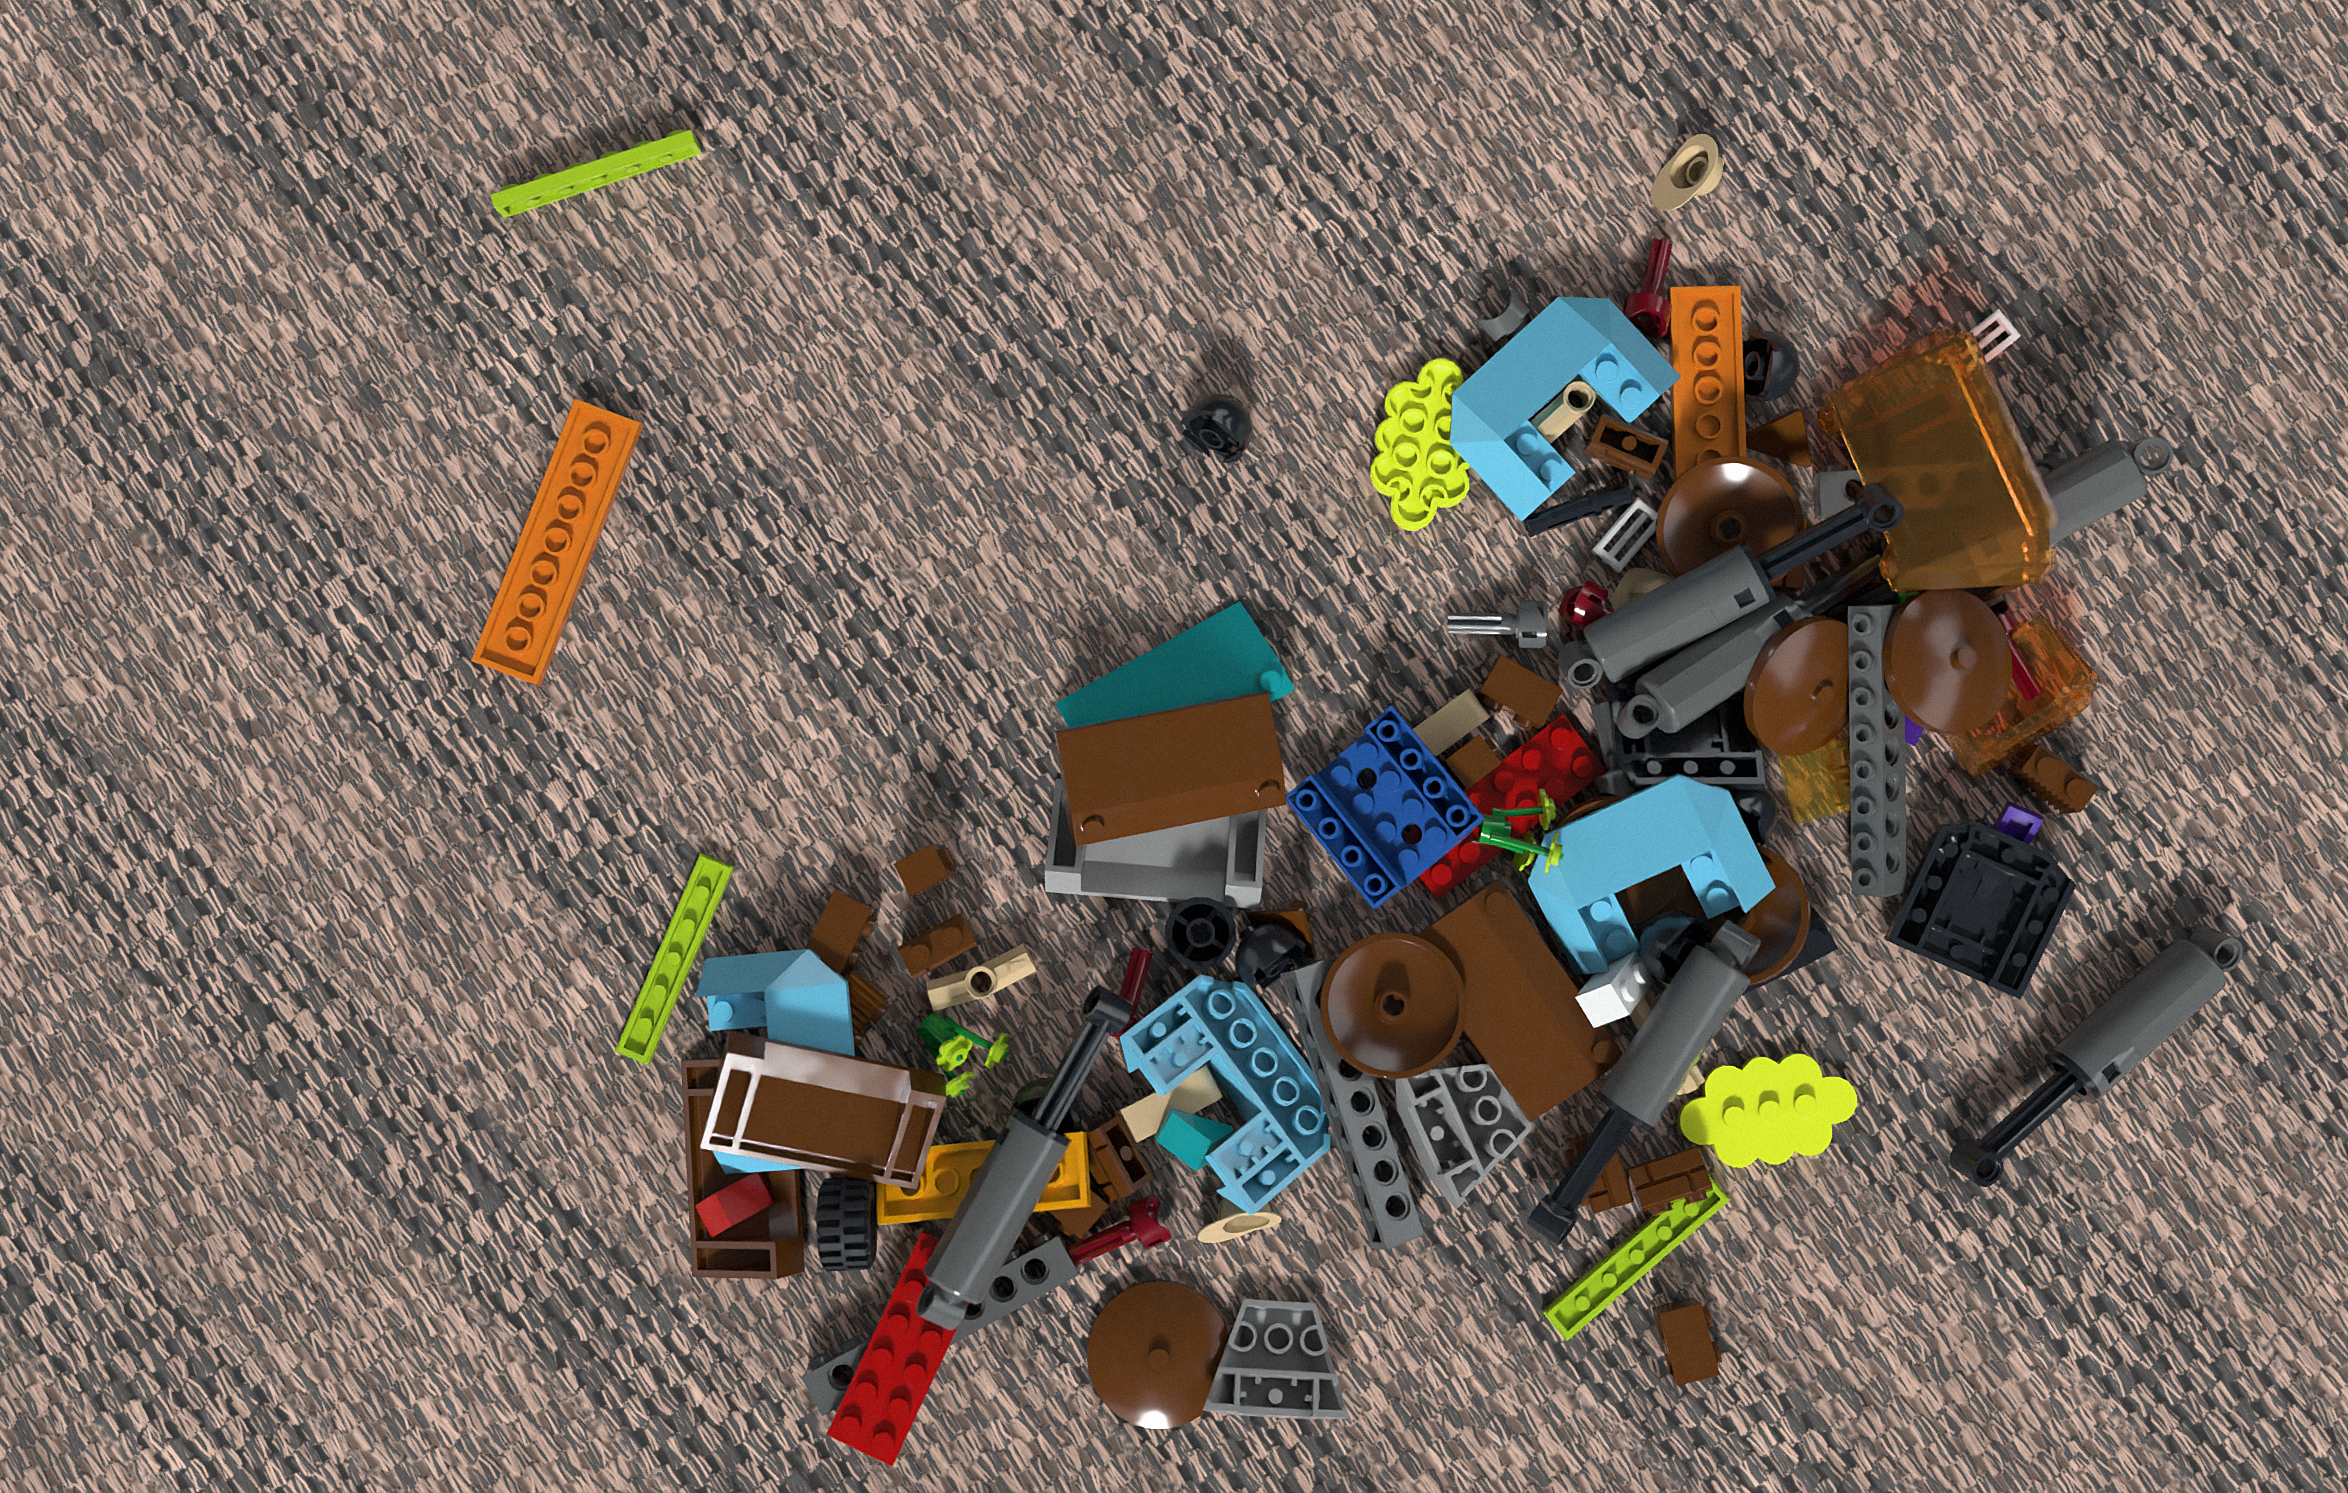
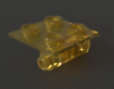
(1818, 781)

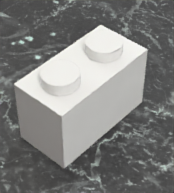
(1616, 992)

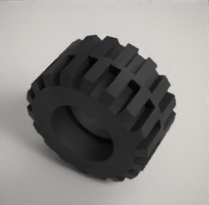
(846, 1224)

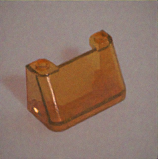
(2067, 692)

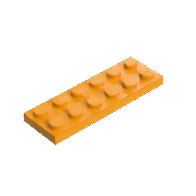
(952, 1169)

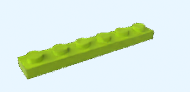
(587, 176)

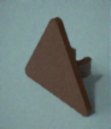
(1783, 438)
(1294, 918)

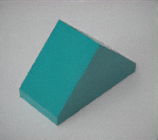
(1191, 1136)

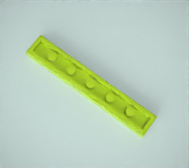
(674, 959)
(1629, 1262)

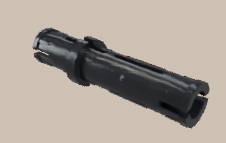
(1588, 505)

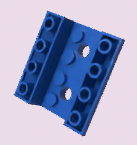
(1367, 826)

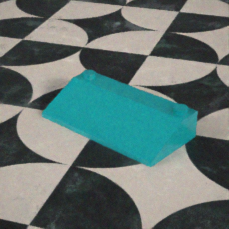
(1202, 665)

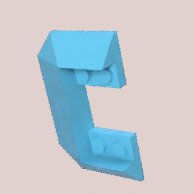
(1497, 401)
(1633, 841)
(788, 994)
(1256, 1067)

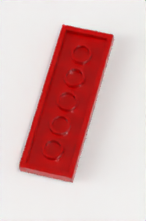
(1549, 760)
(894, 1368)

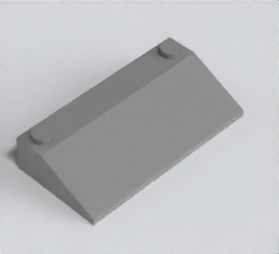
(1172, 864)

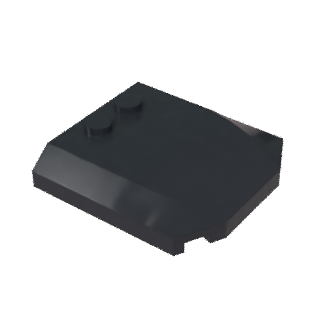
(1710, 749)
(1982, 905)

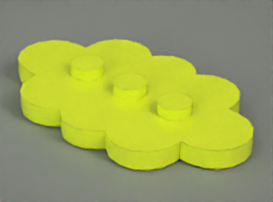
(1415, 450)
(1767, 1110)

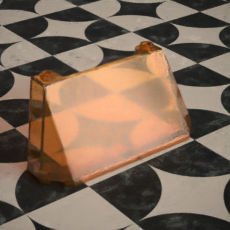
(1954, 460)

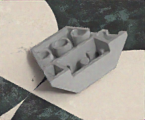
(1459, 1125)
(1277, 1365)

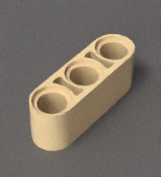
(1451, 722)
(1148, 1112)

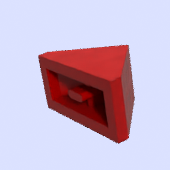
(734, 1203)

